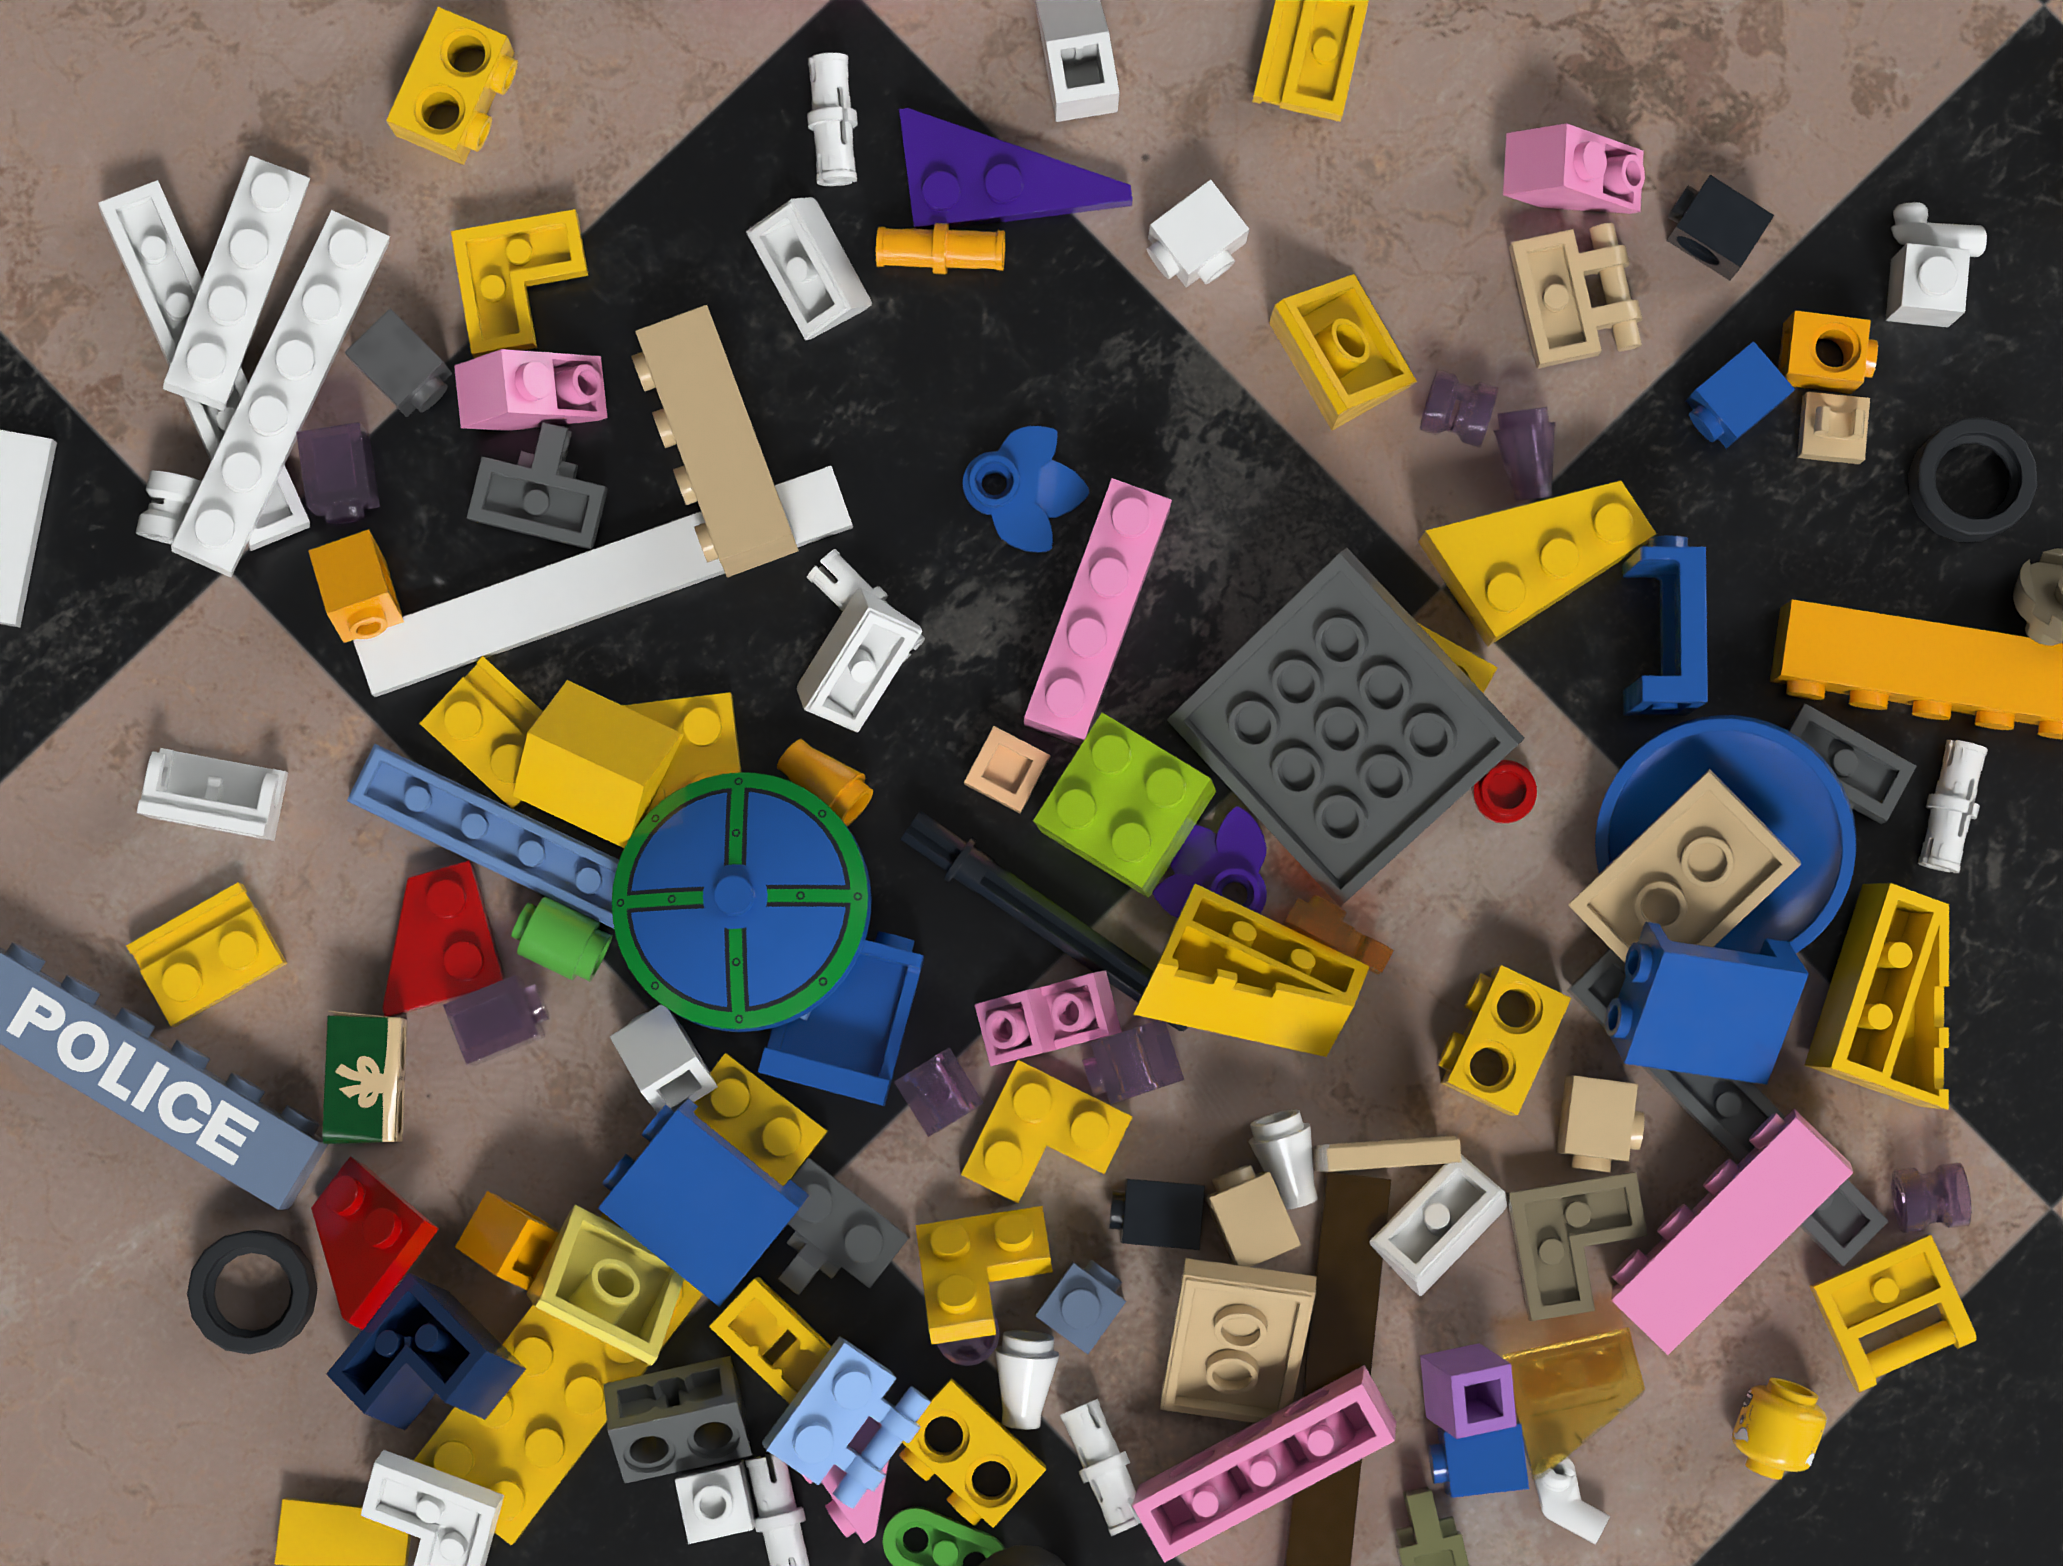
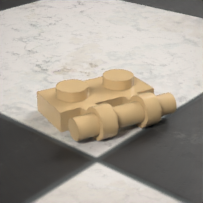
(1557, 297)

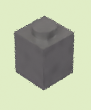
(400, 364)

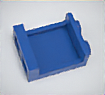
(1683, 629)
(1705, 1006)
(857, 1031)
(698, 1202)

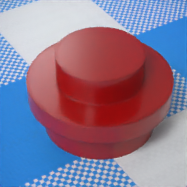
(1505, 792)

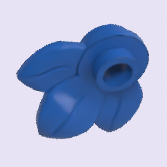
(1034, 488)

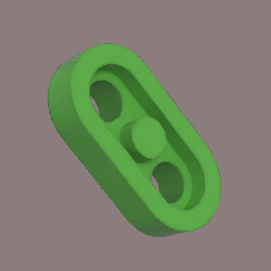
(947, 1539)

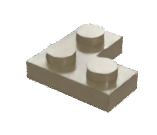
(1554, 1227)

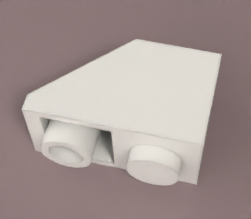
(1078, 58)

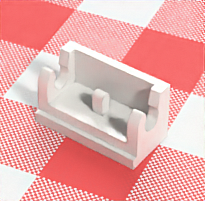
(213, 794)

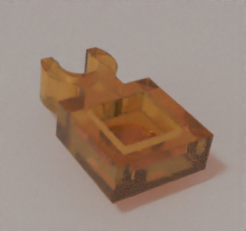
(1324, 923)

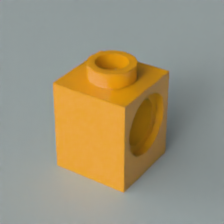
(1799, 358)
(356, 586)
(507, 1240)

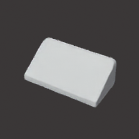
(809, 266)
(857, 661)
(1439, 1223)

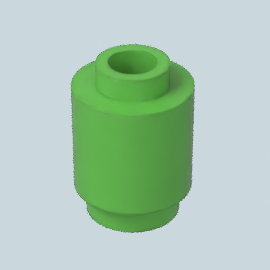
(561, 939)

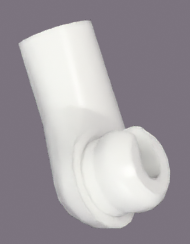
(1913, 228)
(1563, 1505)

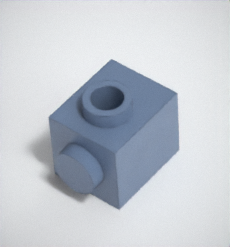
(1082, 1304)

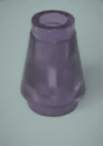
(1527, 451)

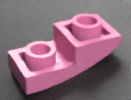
(1048, 1018)

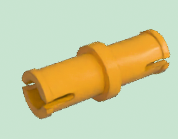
(940, 248)

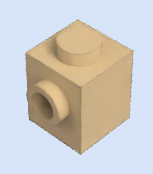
(1599, 1122)

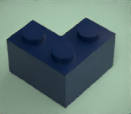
(424, 1347)

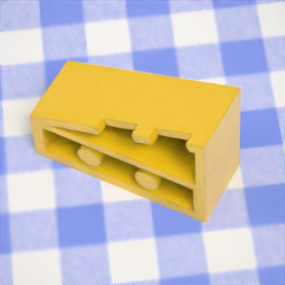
(1534, 554)
(1251, 978)
(1888, 998)

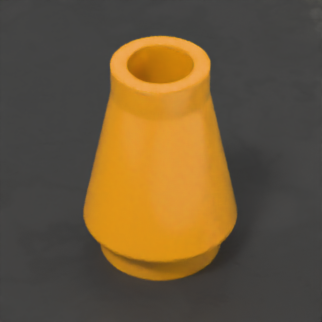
(828, 779)

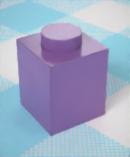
(1468, 1390)

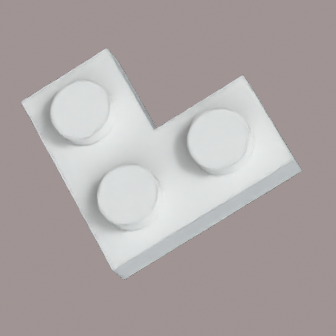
(441, 1509)

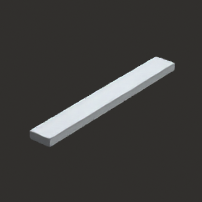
(576, 591)

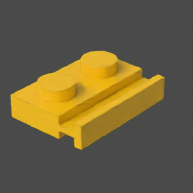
(1310, 55)
(485, 727)
(206, 954)

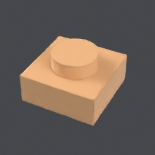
(1007, 769)

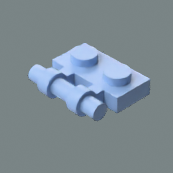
(831, 1411)

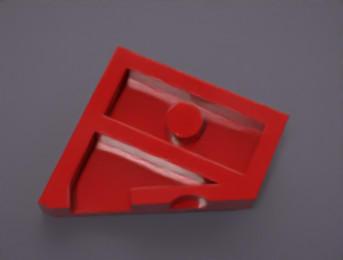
(441, 942)
(367, 1239)

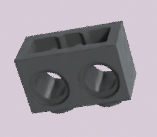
(677, 1419)

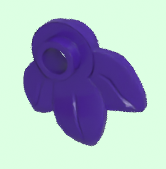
(1216, 861)

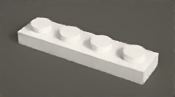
(236, 283)

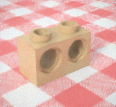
(1250, 1216)

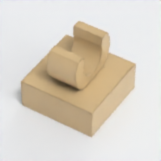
(1833, 427)

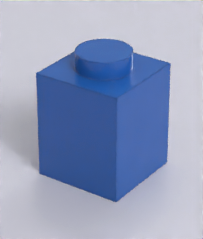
(1738, 396)
(1479, 1462)

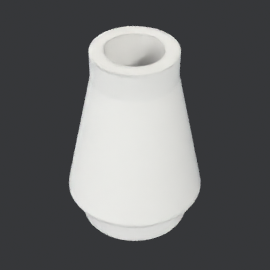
(1285, 1151)
(1025, 1374)

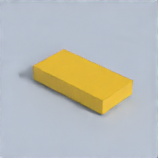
(336, 1536)

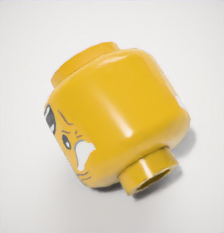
(1779, 1428)

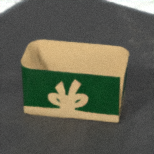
(364, 1079)

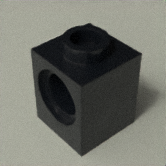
(1717, 226)
(1158, 1213)

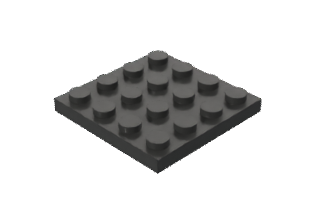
(1344, 727)

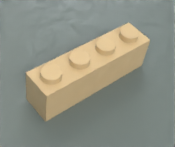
(715, 440)

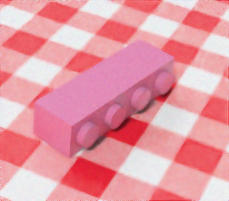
(1097, 612)
(1729, 1230)

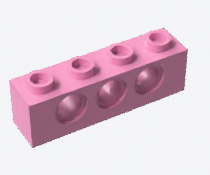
(1264, 1463)

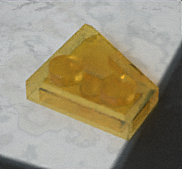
(1571, 1393)

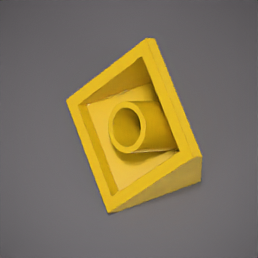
(1340, 349)
(594, 763)

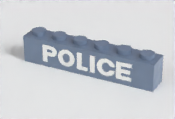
(154, 1084)

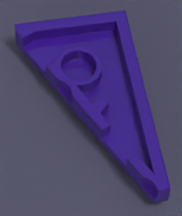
(982, 180)

